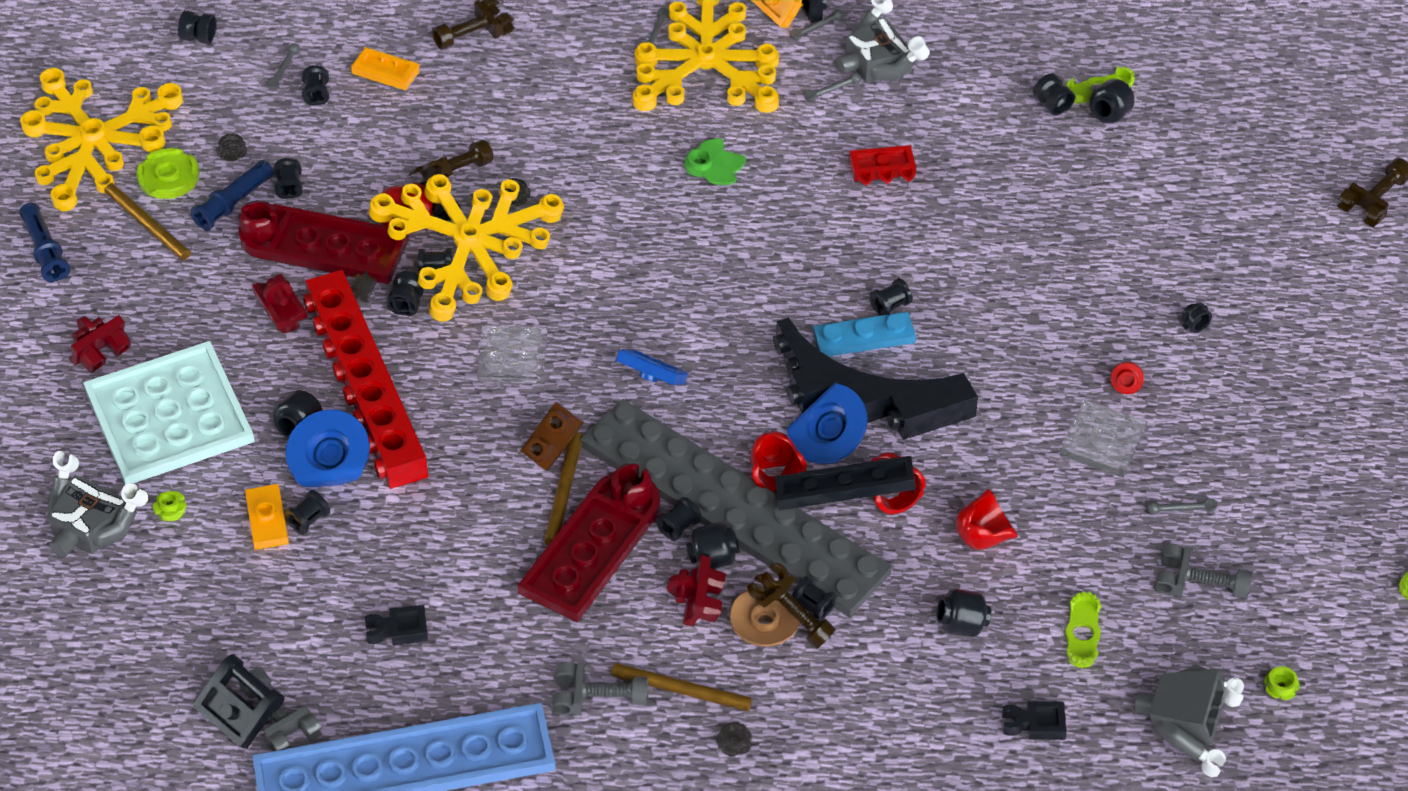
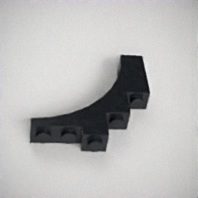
(909, 405)

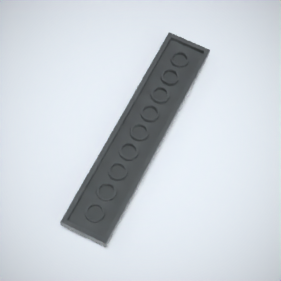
(731, 497)

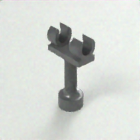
(1176, 556)
(572, 674)
(285, 724)

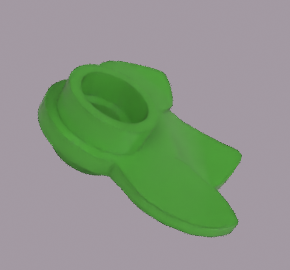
(714, 163)

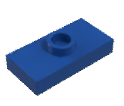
(652, 368)

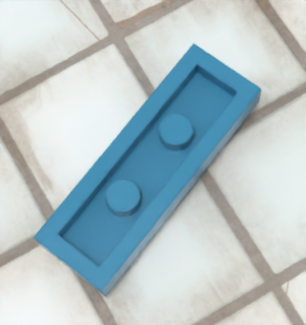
(864, 334)

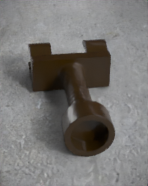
(484, 12)
(479, 154)
(1376, 208)
(774, 590)

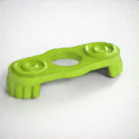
(1083, 89)
(1083, 613)

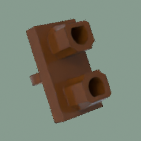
(552, 436)

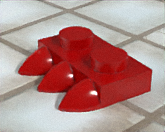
(883, 164)

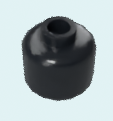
(1112, 101)
(293, 410)
(715, 542)
(963, 612)

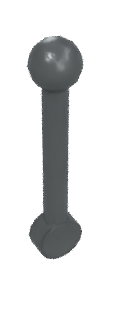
(662, 14)
(796, 34)
(273, 83)
(810, 95)
(1209, 505)

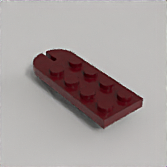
(319, 240)
(593, 542)

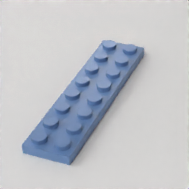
(417, 757)

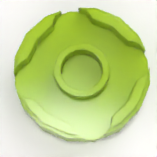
(169, 181)

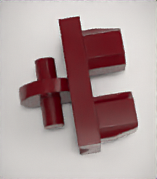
(280, 303)
(95, 336)
(693, 590)

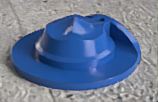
(830, 426)
(327, 449)

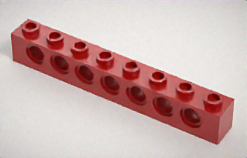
(365, 379)

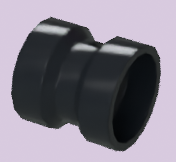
(197, 27)
(1054, 95)
(403, 298)

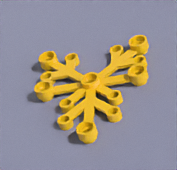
(706, 56)
(93, 133)
(419, 218)

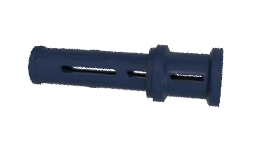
(223, 201)
(46, 250)

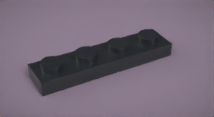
(845, 482)

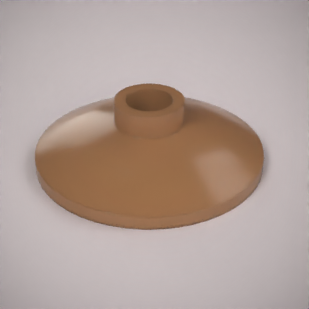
(748, 613)

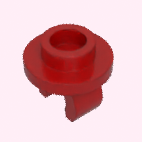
(1127, 377)

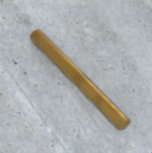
(147, 222)
(563, 488)
(684, 687)

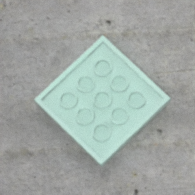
(168, 412)

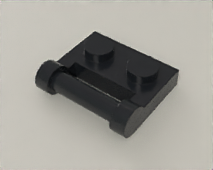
(232, 712)

